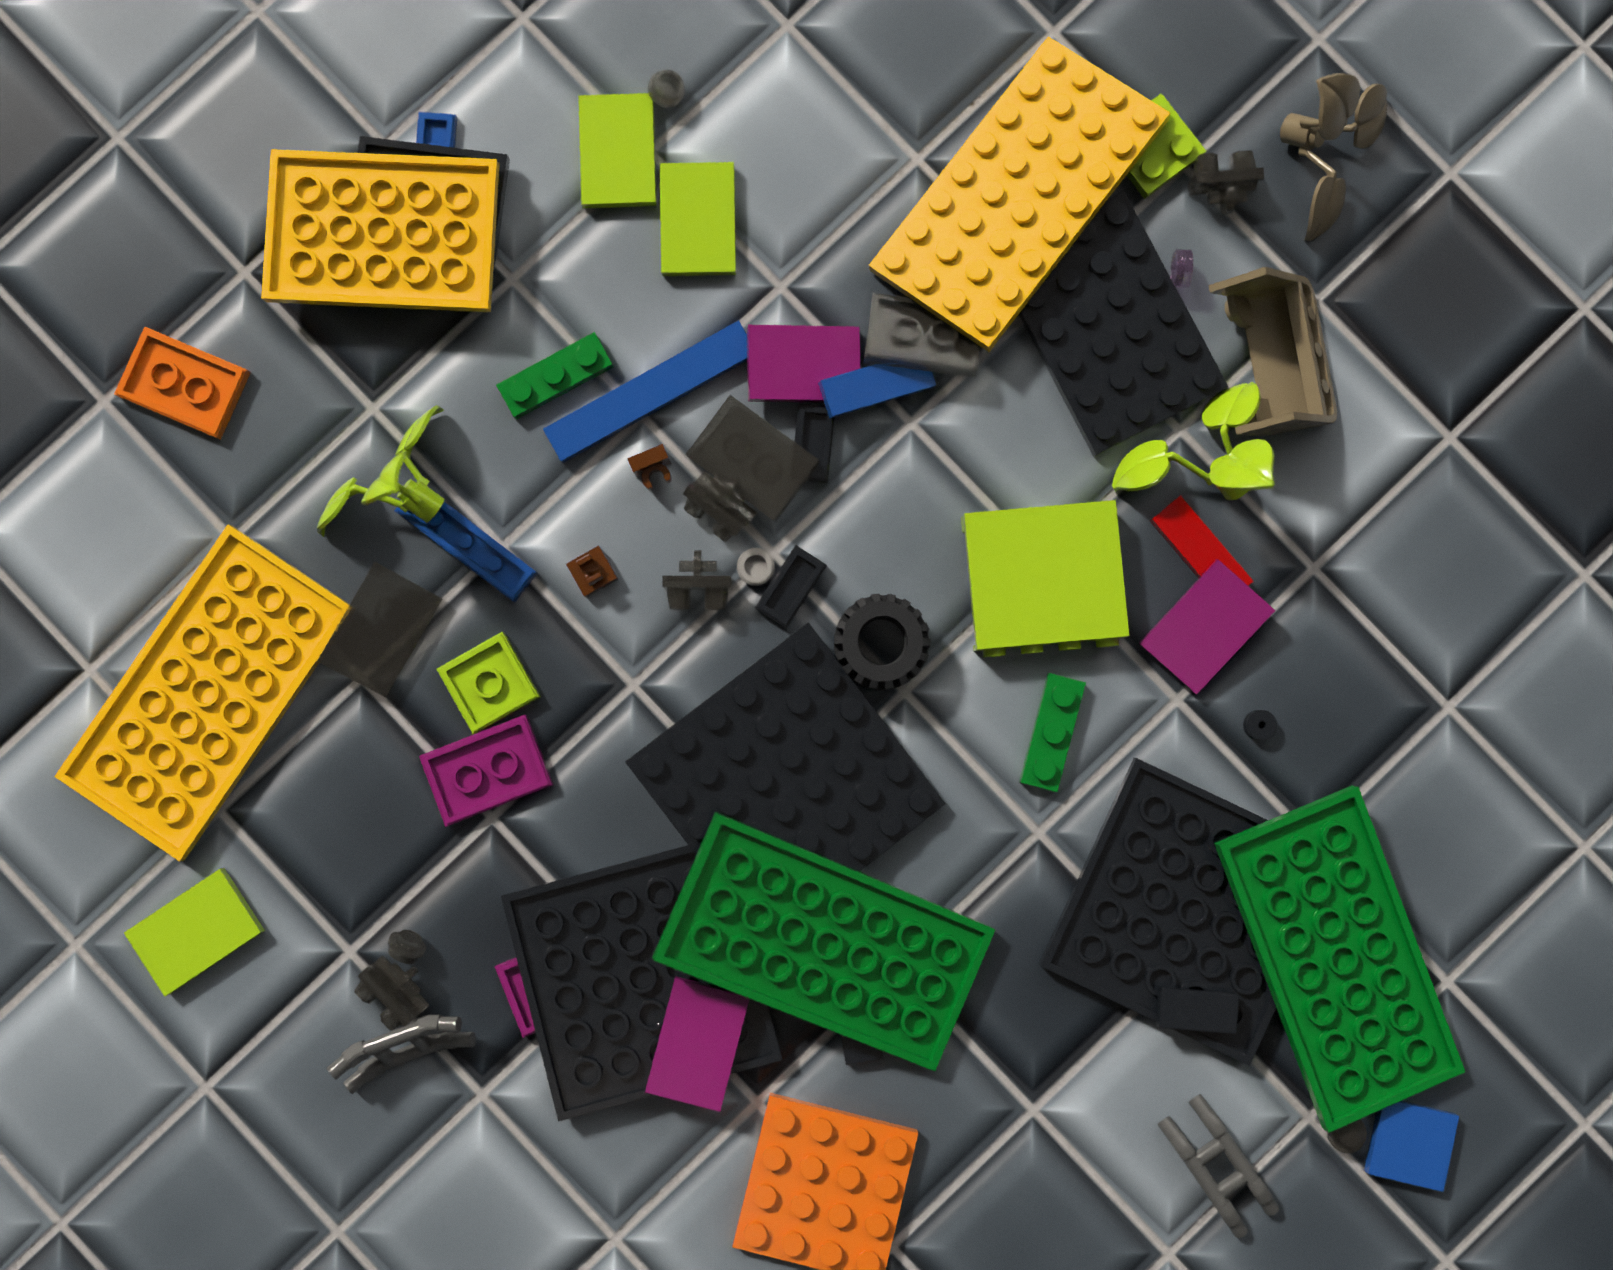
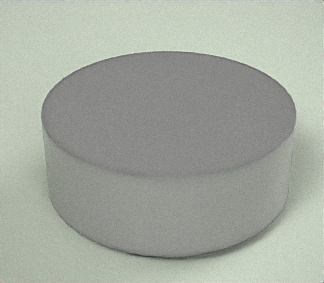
(755, 566)

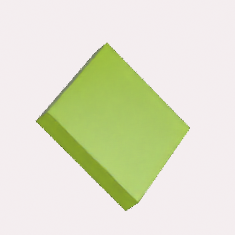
(488, 683)

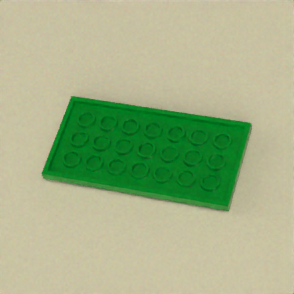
(823, 942)
(1340, 958)

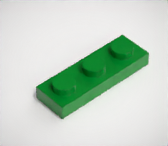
(554, 376)
(1052, 732)

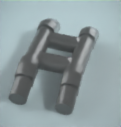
(444, 1036)
(1198, 1159)

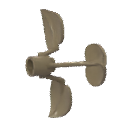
(1338, 102)

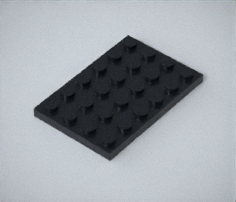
(1118, 333)

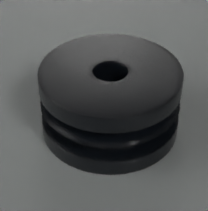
(1268, 722)

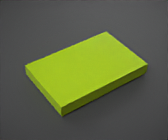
(617, 150)
(697, 219)
(194, 931)

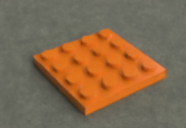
(824, 1187)

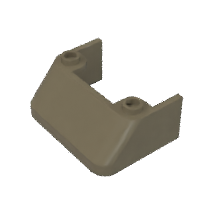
(1284, 349)

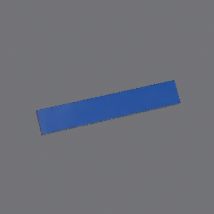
(648, 392)

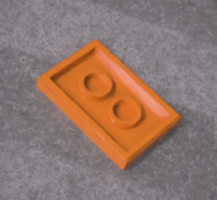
(182, 383)

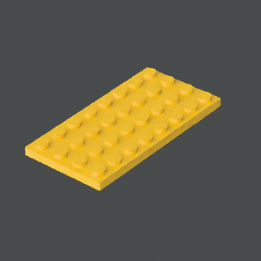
(1019, 193)
(204, 693)

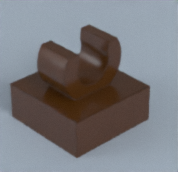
(649, 462)
(592, 571)

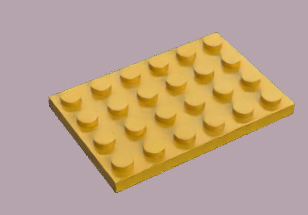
(380, 230)

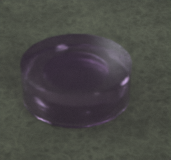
(1182, 268)

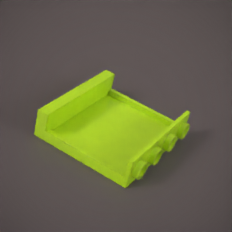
(1045, 577)

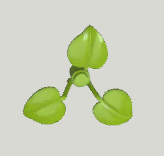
(1242, 469)
(414, 495)

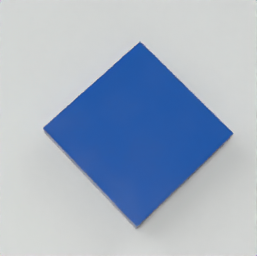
(1412, 1144)

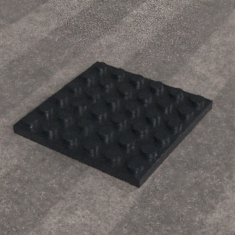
(792, 756)
(1161, 908)
(595, 984)

